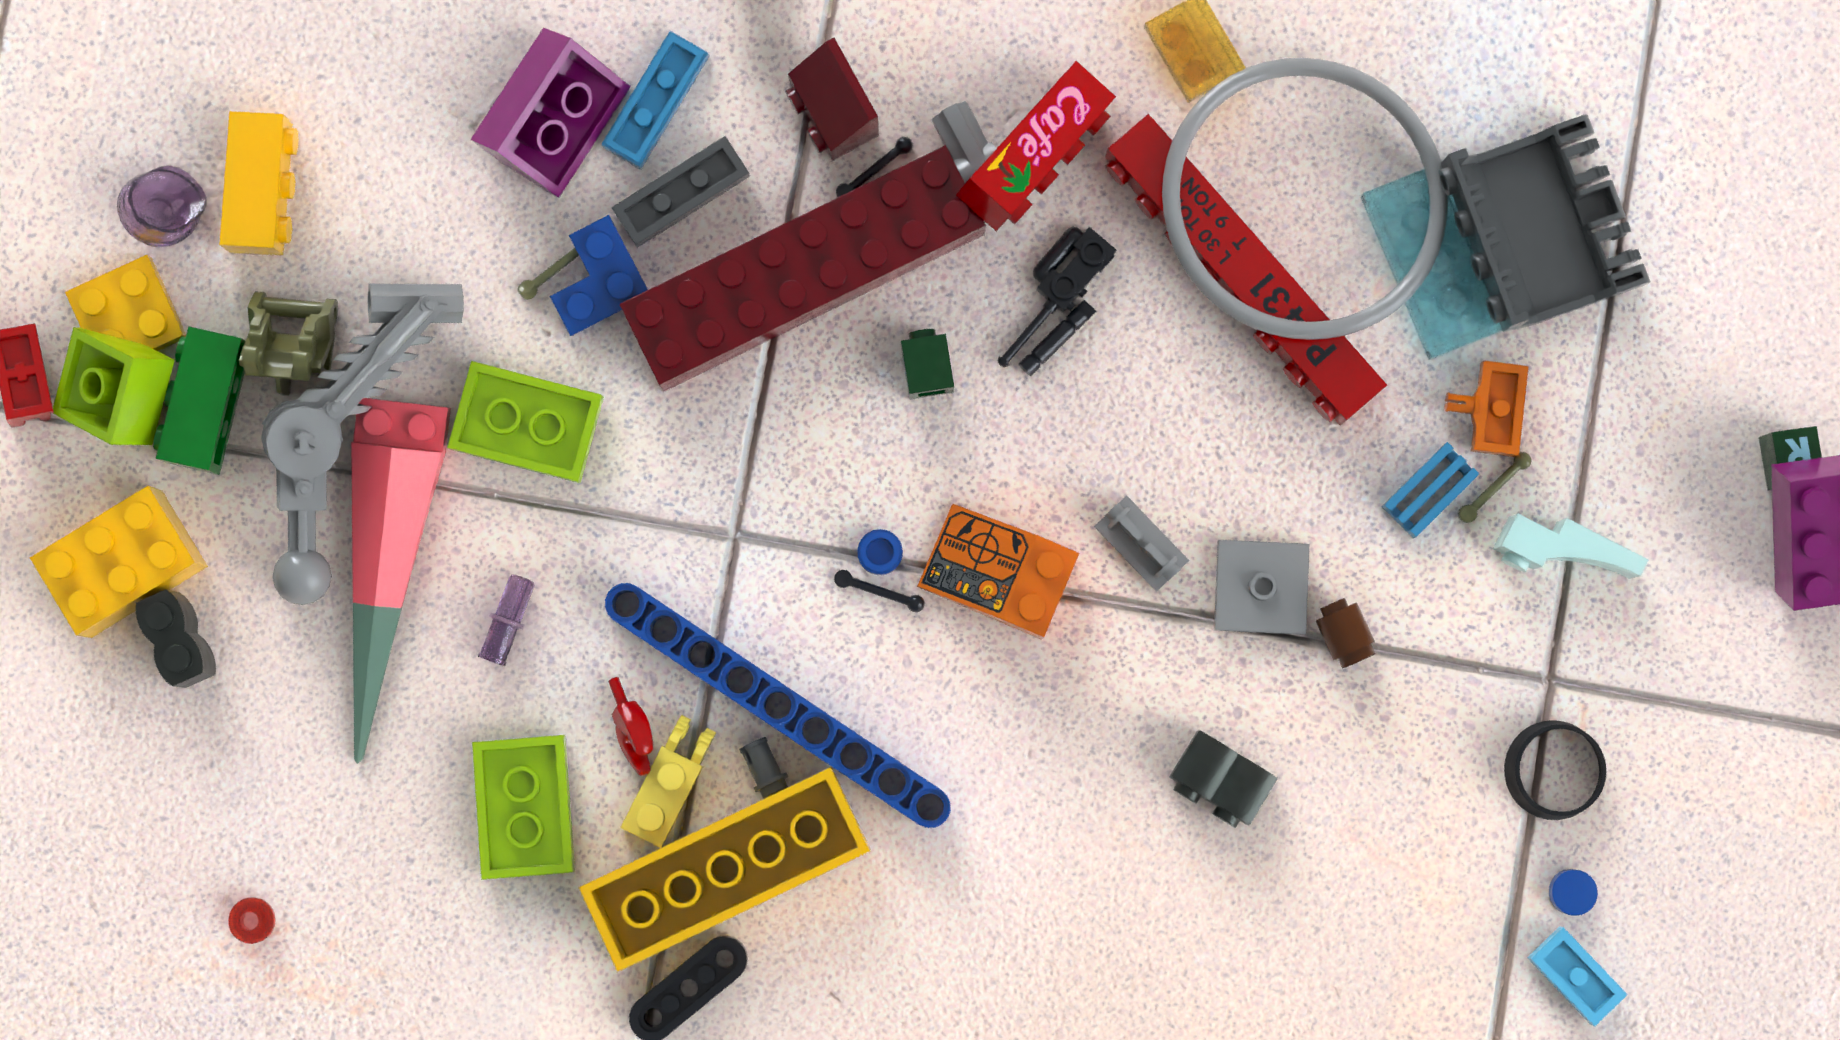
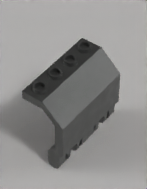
(1536, 229)

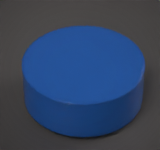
(880, 552)
(1573, 892)

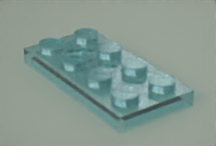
(1451, 302)

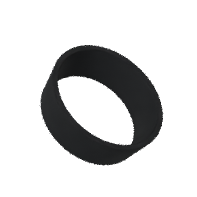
(1512, 770)

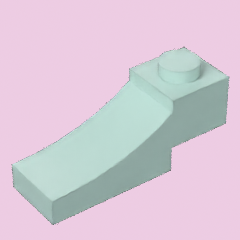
(1531, 544)

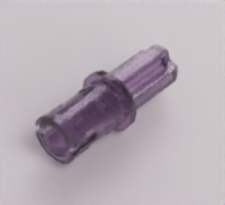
(507, 620)

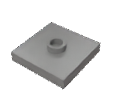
(1261, 587)

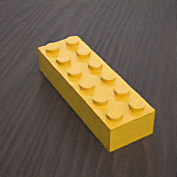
(724, 869)

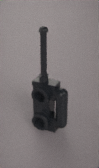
(1065, 287)

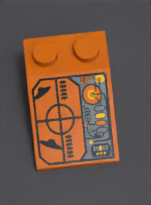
(998, 570)

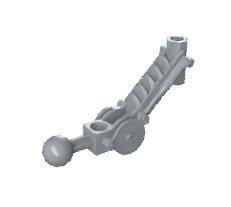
(305, 433)

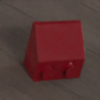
(832, 101)

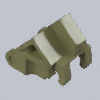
(288, 355)

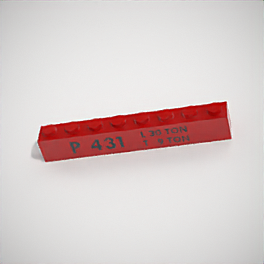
(1248, 271)

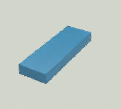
(655, 100)

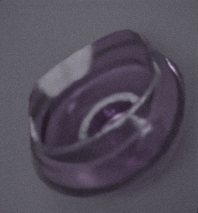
(161, 206)

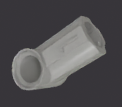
(963, 138)

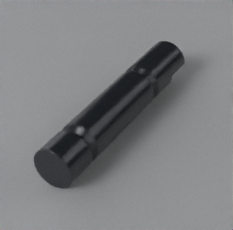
(1057, 337)

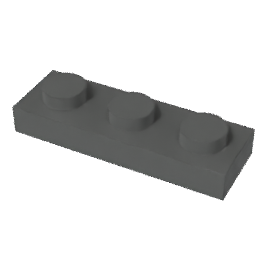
(681, 191)

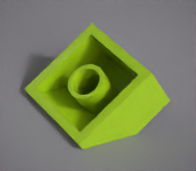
(112, 387)

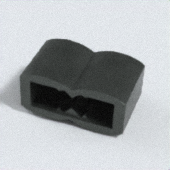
(172, 627)
(1222, 778)

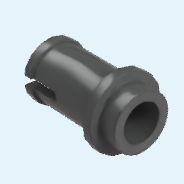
(764, 768)

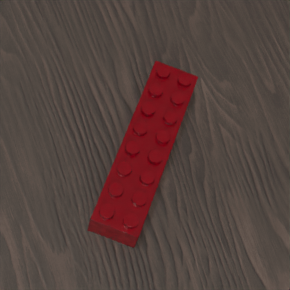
(802, 269)

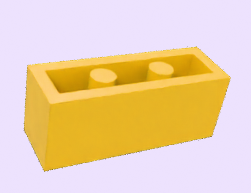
(258, 183)

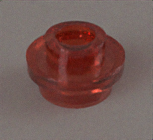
(265, 916)

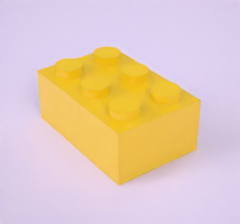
(118, 561)

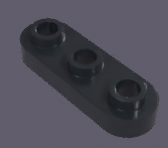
(677, 1006)

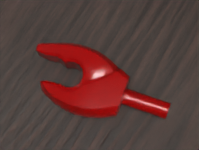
(631, 729)

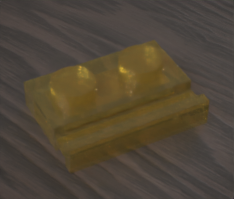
(1194, 47)

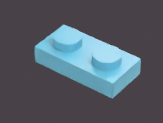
(1577, 976)

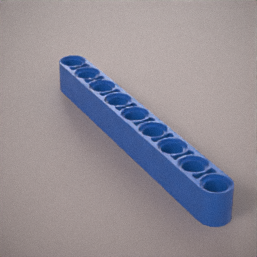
(755, 700)

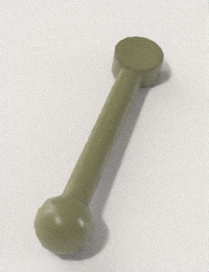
(529, 288)
(1468, 513)

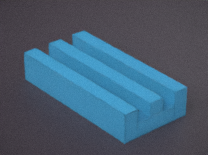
(1457, 463)

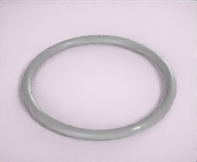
(1232, 305)

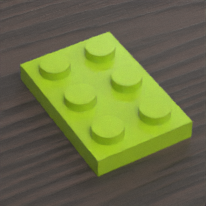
(525, 422)
(523, 807)

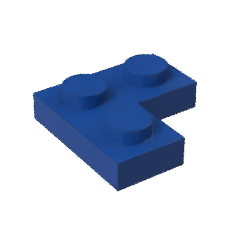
(610, 281)

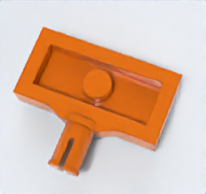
(1495, 408)

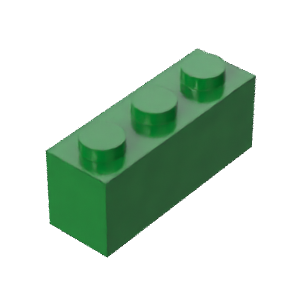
(201, 401)

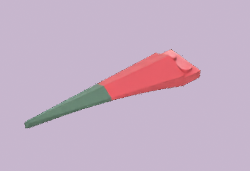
(394, 478)

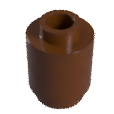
(1346, 633)

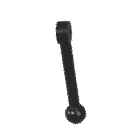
(902, 146)
(844, 580)

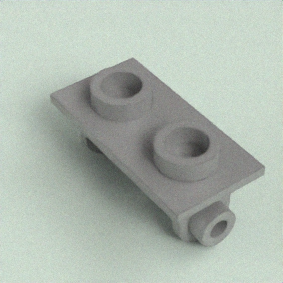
(1141, 543)

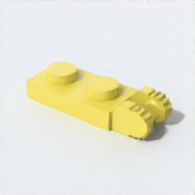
(666, 787)

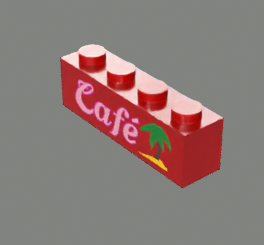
(1035, 146)

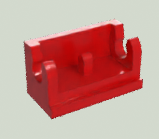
(23, 376)

